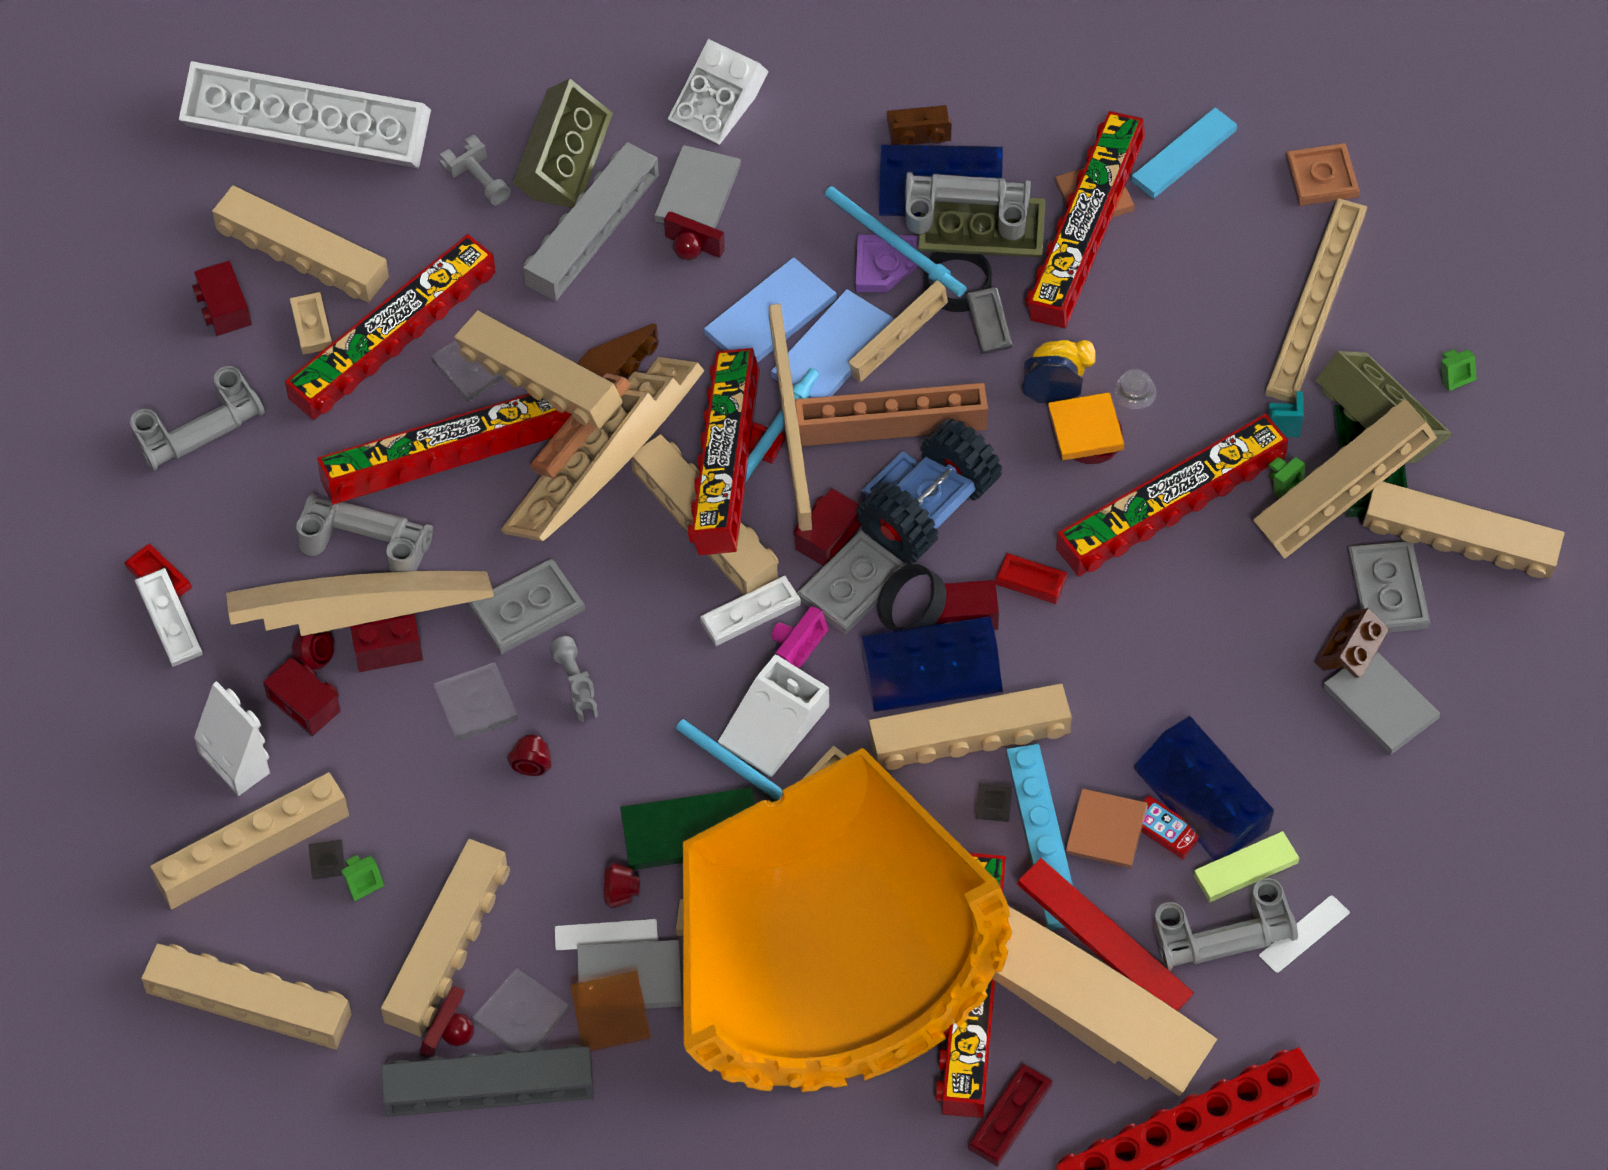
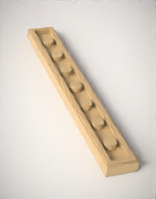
(1316, 301)
(790, 418)

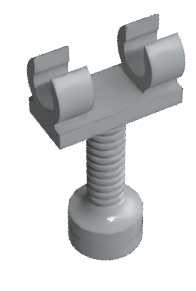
(495, 190)
(581, 687)

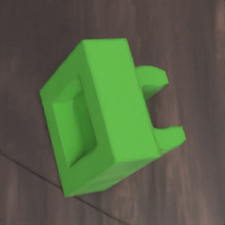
(1458, 368)
(1286, 475)
(362, 876)

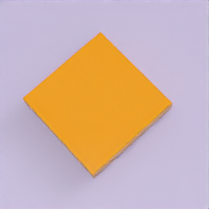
(1086, 426)

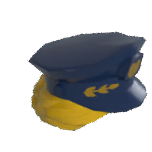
(1057, 370)

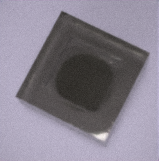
(994, 802)
(326, 859)

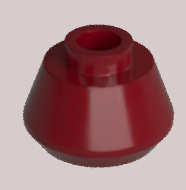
(313, 649)
(530, 756)
(620, 885)

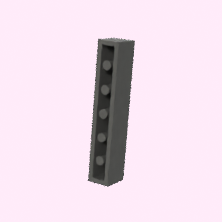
(487, 1081)

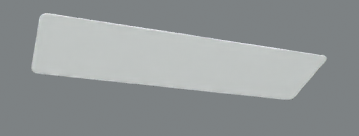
(1310, 930)
(569, 936)

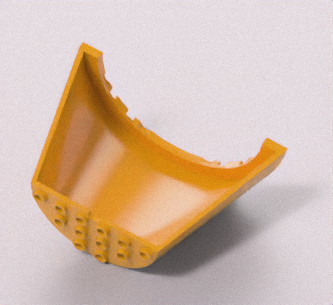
(832, 933)

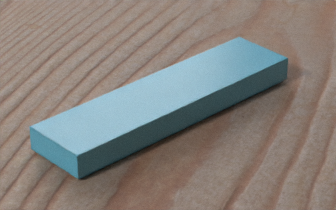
(1184, 153)

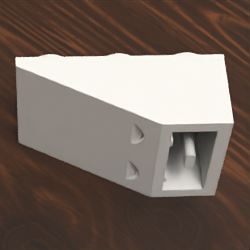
(717, 92)
(775, 715)
(231, 740)

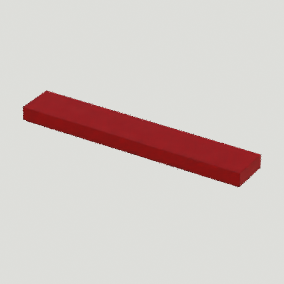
(1102, 934)

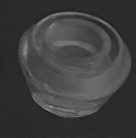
(1135, 390)

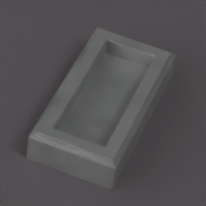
(989, 320)

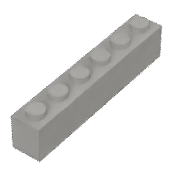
(590, 221)

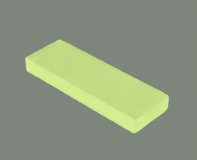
(1246, 866)

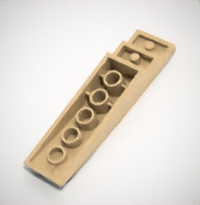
(606, 449)
(355, 599)
(1102, 1006)

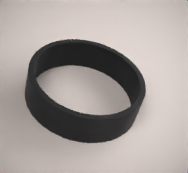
(960, 305)
(893, 586)

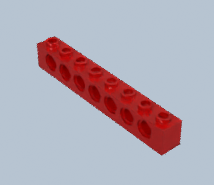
(1239, 1115)

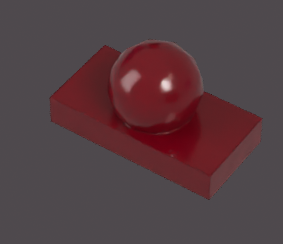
(693, 237)
(451, 1026)

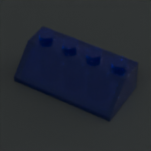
(930, 160)
(932, 664)
(1205, 789)

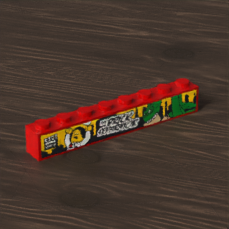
(1086, 219)
(390, 327)
(438, 447)
(724, 452)
(1171, 495)
(969, 1045)

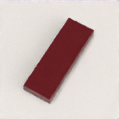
(1010, 1115)

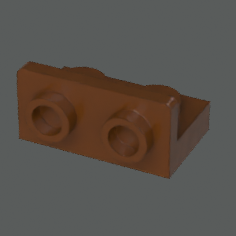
(919, 125)
(1353, 642)

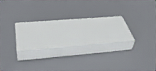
(750, 610)
(168, 617)

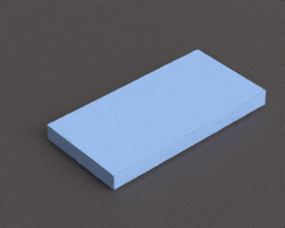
(747, 321)
(834, 342)

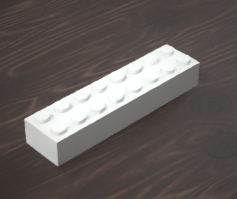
(305, 114)

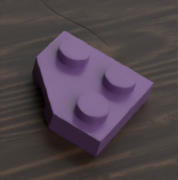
(880, 265)

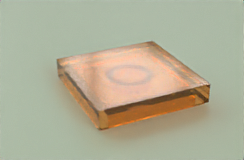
(610, 1011)

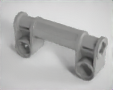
(1009, 196)
(237, 406)
(406, 540)
(1270, 924)

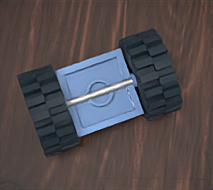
(952, 470)

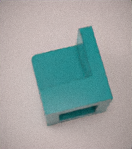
(1288, 416)

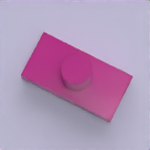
(803, 639)

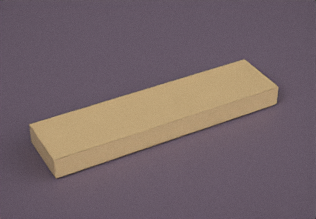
(898, 331)

